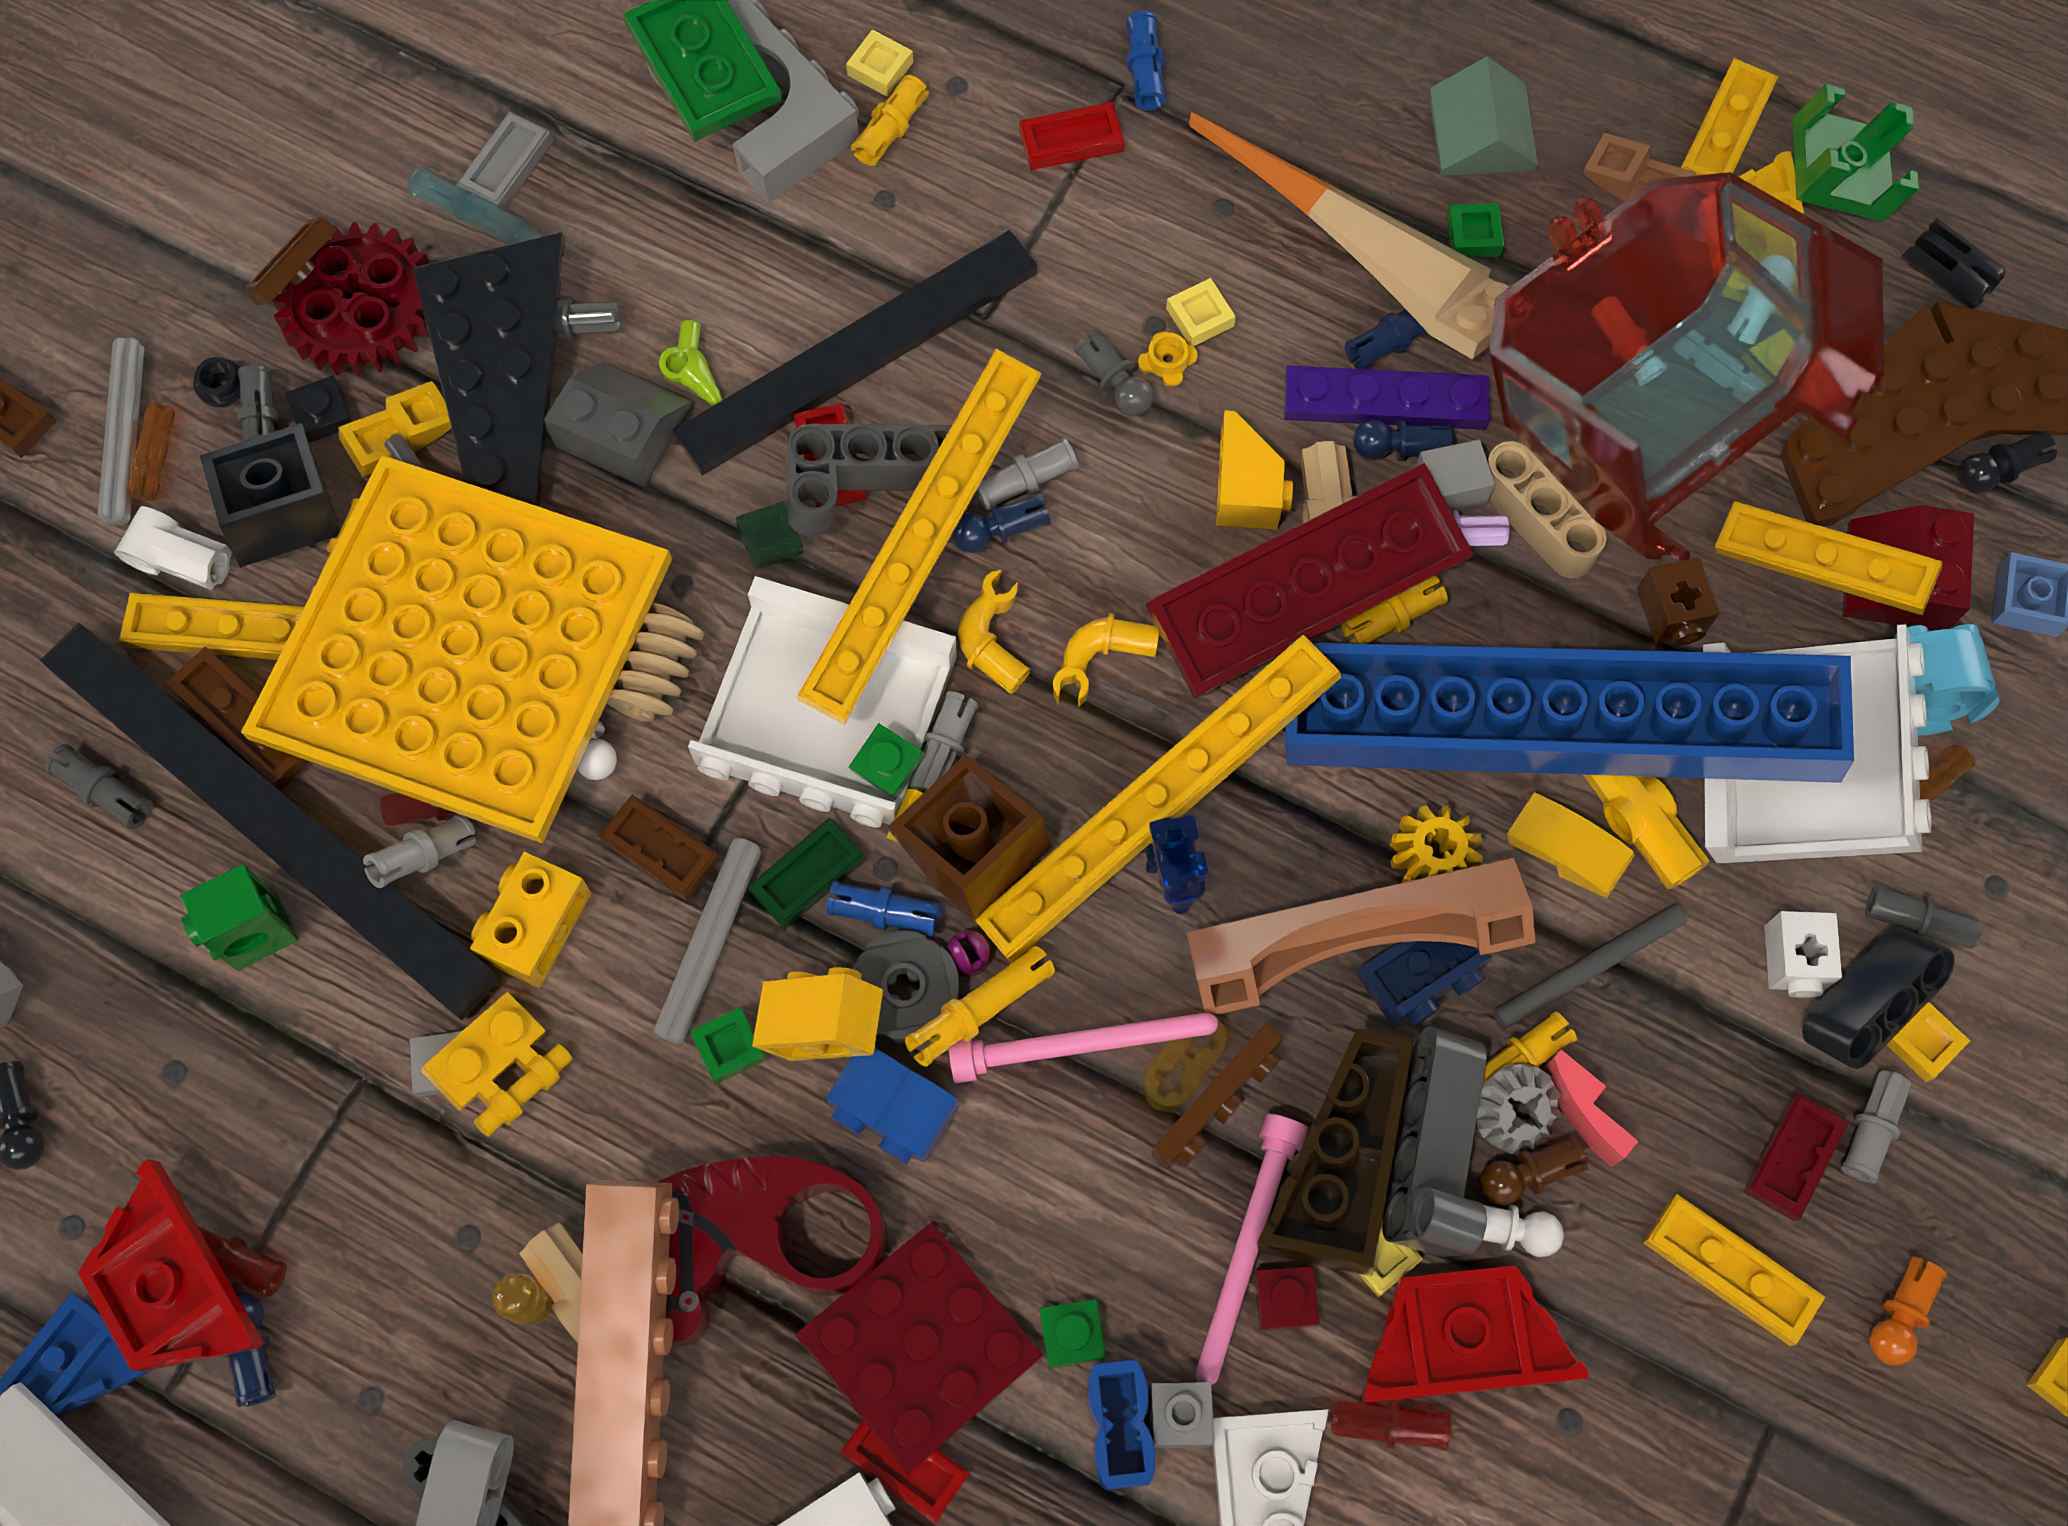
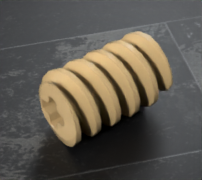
(653, 664)

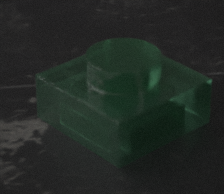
(768, 535)

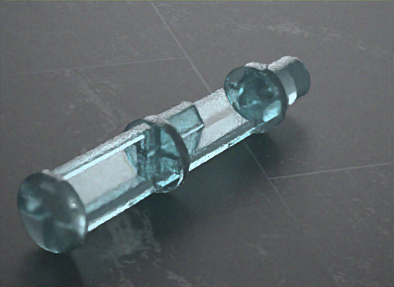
(469, 207)

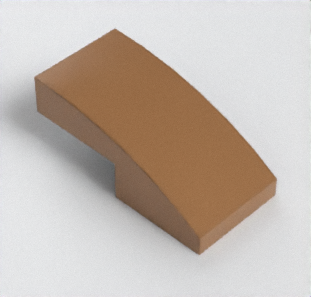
(1626, 166)

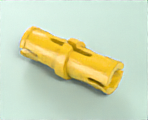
(889, 120)
(1395, 613)

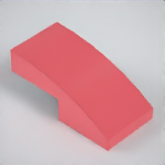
(1578, 1093)

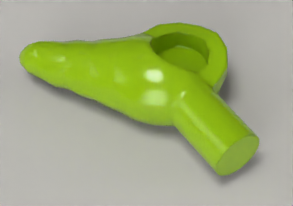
(688, 365)

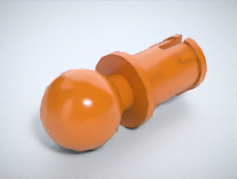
(1894, 1338)

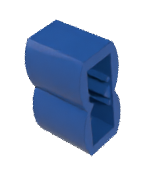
(893, 1104)
(1123, 1443)

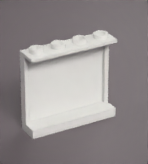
(789, 747)
(1877, 801)

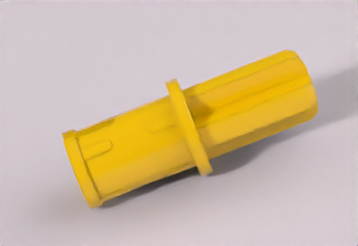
(1534, 1046)

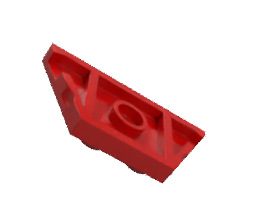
(162, 1282)
(1467, 1337)

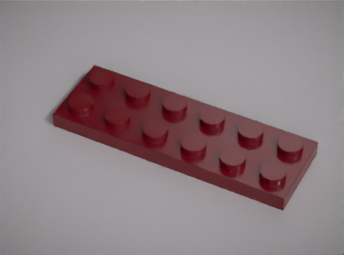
(1309, 580)

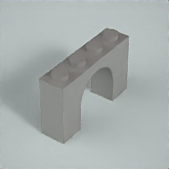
(808, 127)

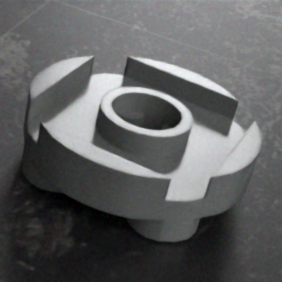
(923, 962)

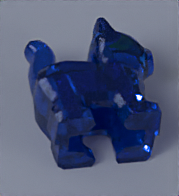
(1175, 861)

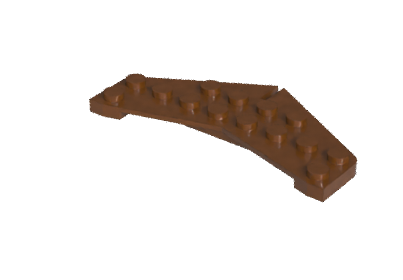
(1944, 383)

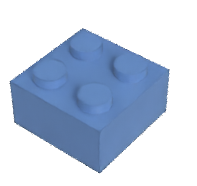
(2031, 595)

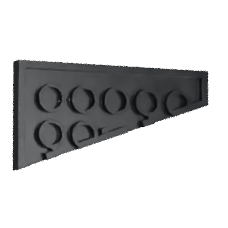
(495, 357)

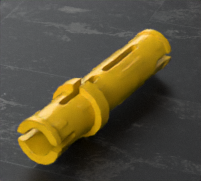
(963, 1017)

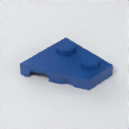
(71, 1360)

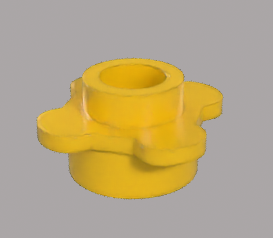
(1168, 345)

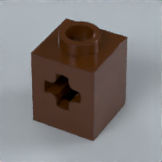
(1678, 602)

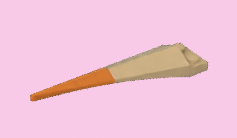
(1431, 281)

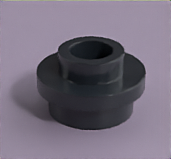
(212, 372)

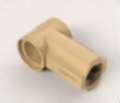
(1324, 478)
(558, 1267)

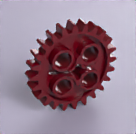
(355, 301)

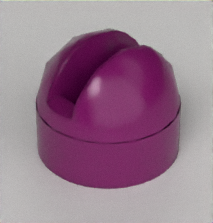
(959, 955)

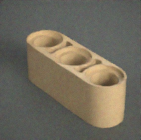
(1544, 533)

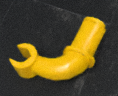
(1101, 636)
(981, 646)

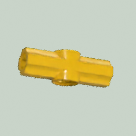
(1645, 814)

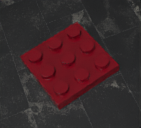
(919, 1347)

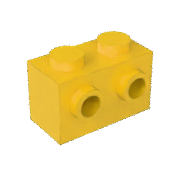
(530, 919)
(818, 1016)

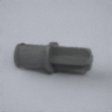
(587, 318)
(1923, 917)

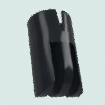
(1955, 264)

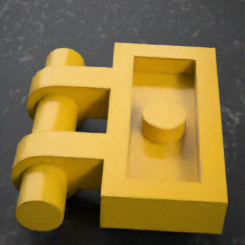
(484, 1052)

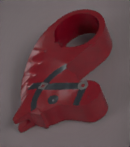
(741, 1211)

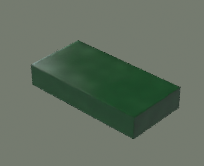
(806, 873)

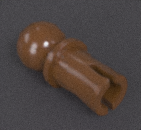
(1505, 1182)

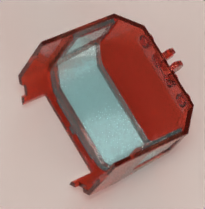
(1681, 343)

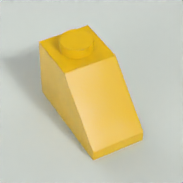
(1249, 478)

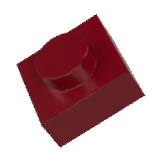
(1286, 1298)

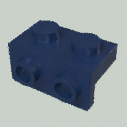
(1416, 974)

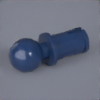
(1375, 439)
(976, 531)
(251, 1368)

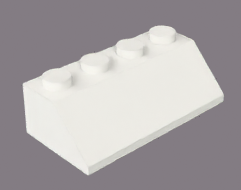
(55, 1476)

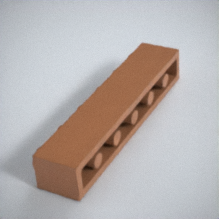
(622, 1354)

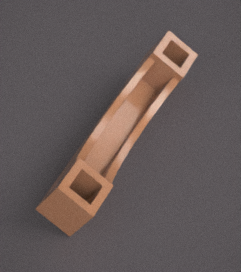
(1467, 907)

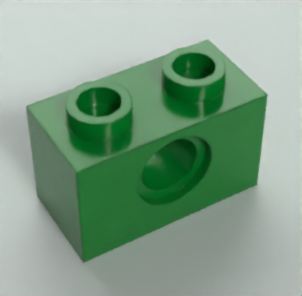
(237, 918)

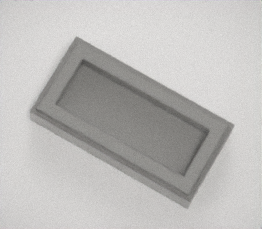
(506, 160)

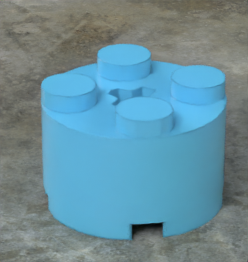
(1955, 677)

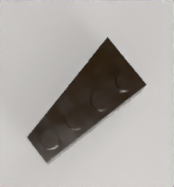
(1341, 1178)

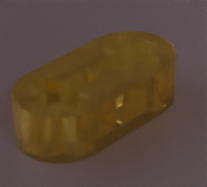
(1193, 1076)

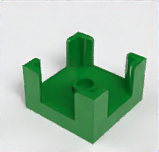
(1847, 161)

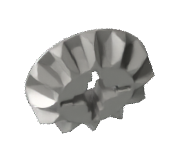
(1499, 1121)

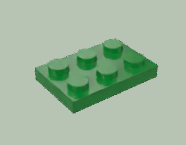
(702, 62)

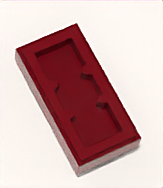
(1796, 1157)

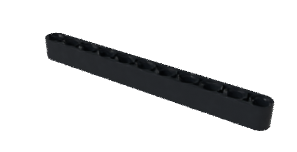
(271, 821)

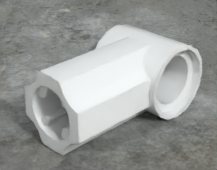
(161, 544)

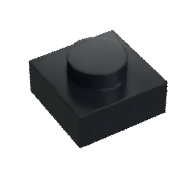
(319, 408)

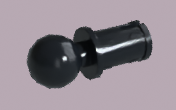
(2005, 462)
(19, 1144)

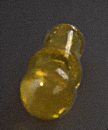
(521, 1299)

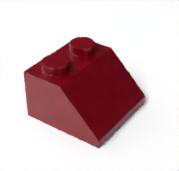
(1930, 533)

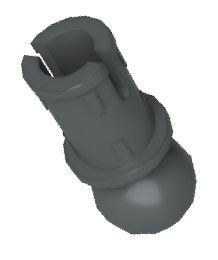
(1132, 393)

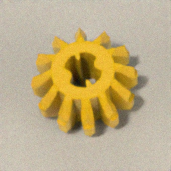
(1418, 834)

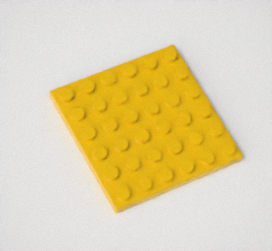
(459, 647)

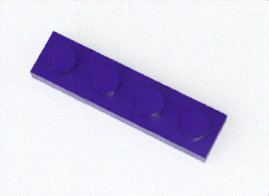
(1386, 396)

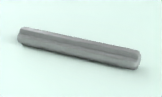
(120, 431)
(707, 941)

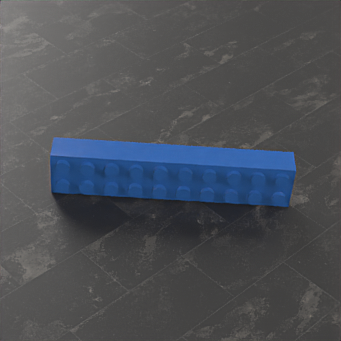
(1581, 712)

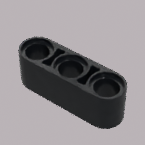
(1878, 997)

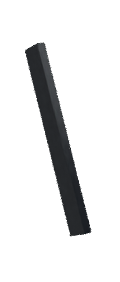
(855, 352)

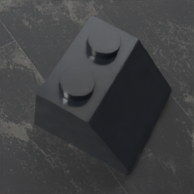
(269, 495)

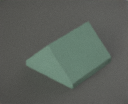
(1482, 122)

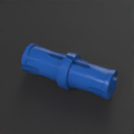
(1145, 60)
(884, 908)

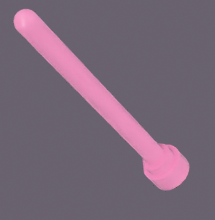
(974, 1057)
(1280, 1142)

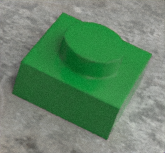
(1475, 229)
(886, 761)
(727, 1045)
(1072, 1334)

